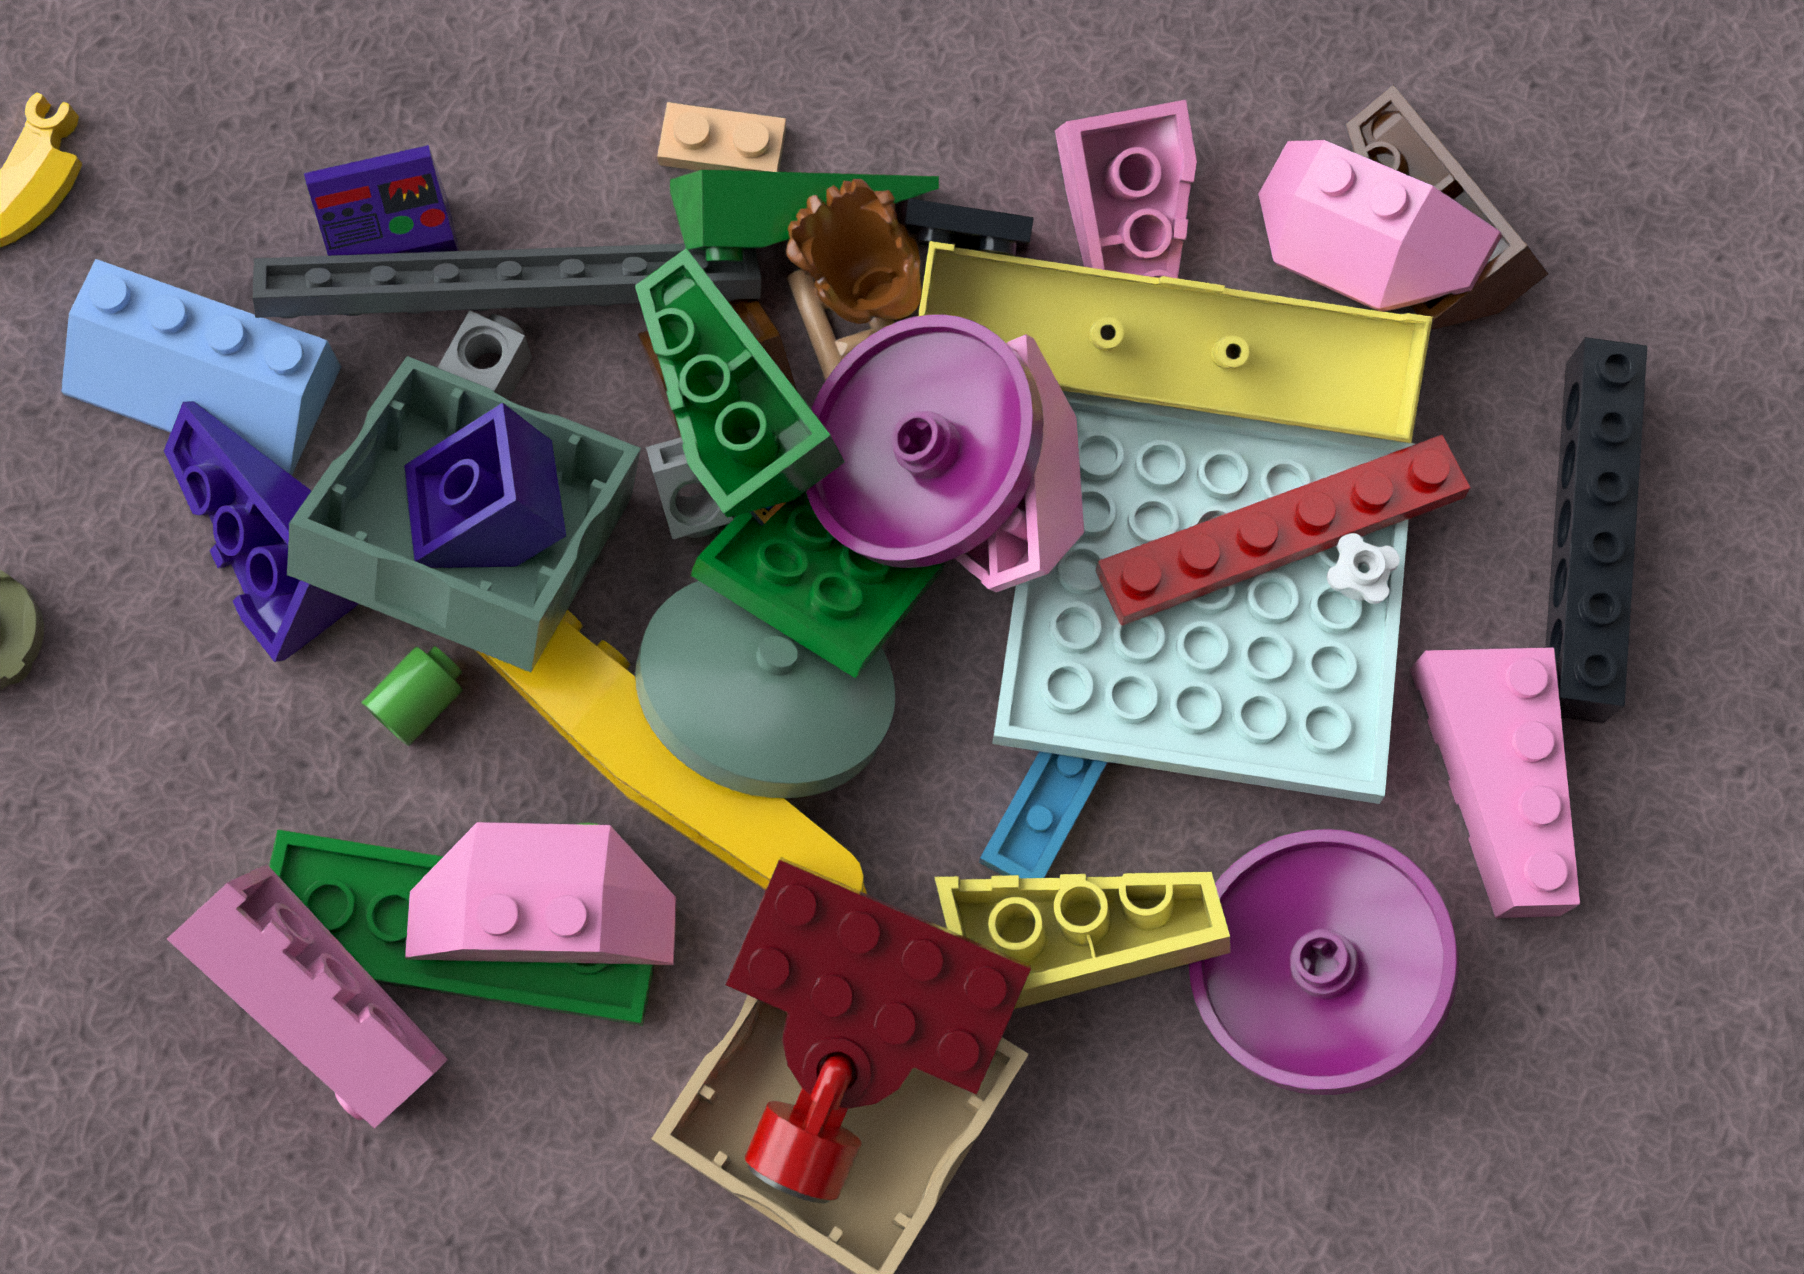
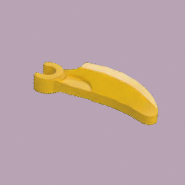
(36, 170)

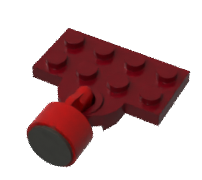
(864, 1006)

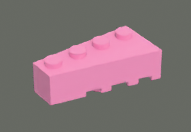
(309, 993)

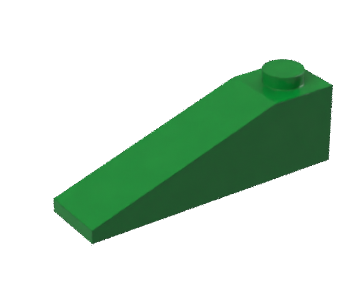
(753, 209)
(734, 407)

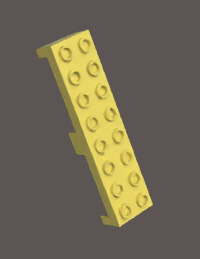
(1194, 341)

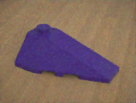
(250, 516)

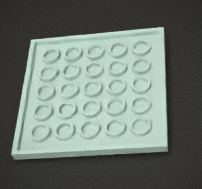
(1238, 685)

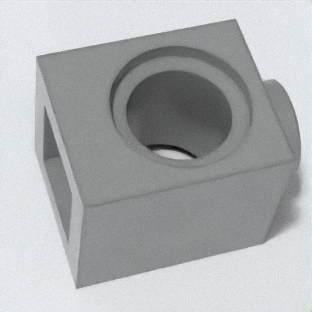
(482, 336)
(686, 516)

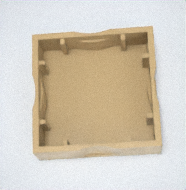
(900, 1172)

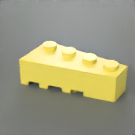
(1089, 928)

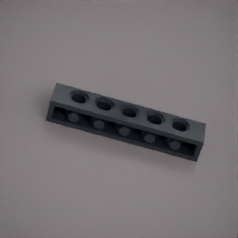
(1596, 526)

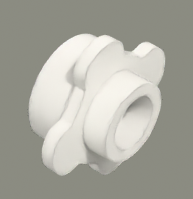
(1358, 585)

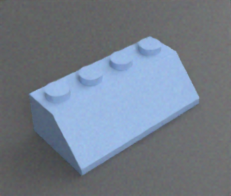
(153, 346)

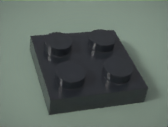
(951, 223)

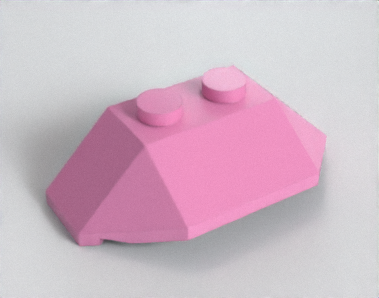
(1370, 228)
(1051, 510)
(542, 899)

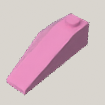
(1130, 187)

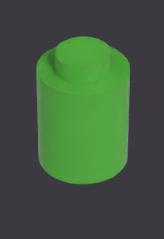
(414, 693)

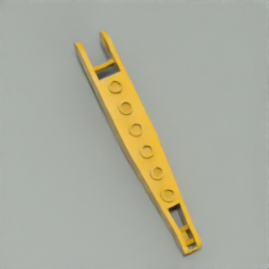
(597, 709)

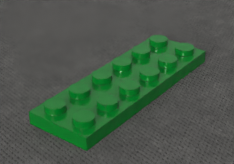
(364, 904)

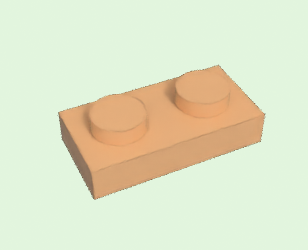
(720, 139)

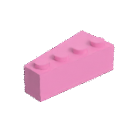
(1507, 771)

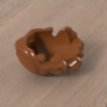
(857, 253)

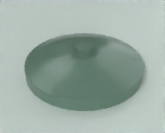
(754, 702)

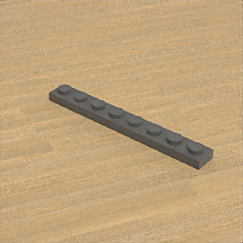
(477, 279)

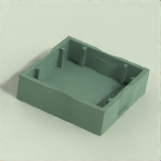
(358, 536)

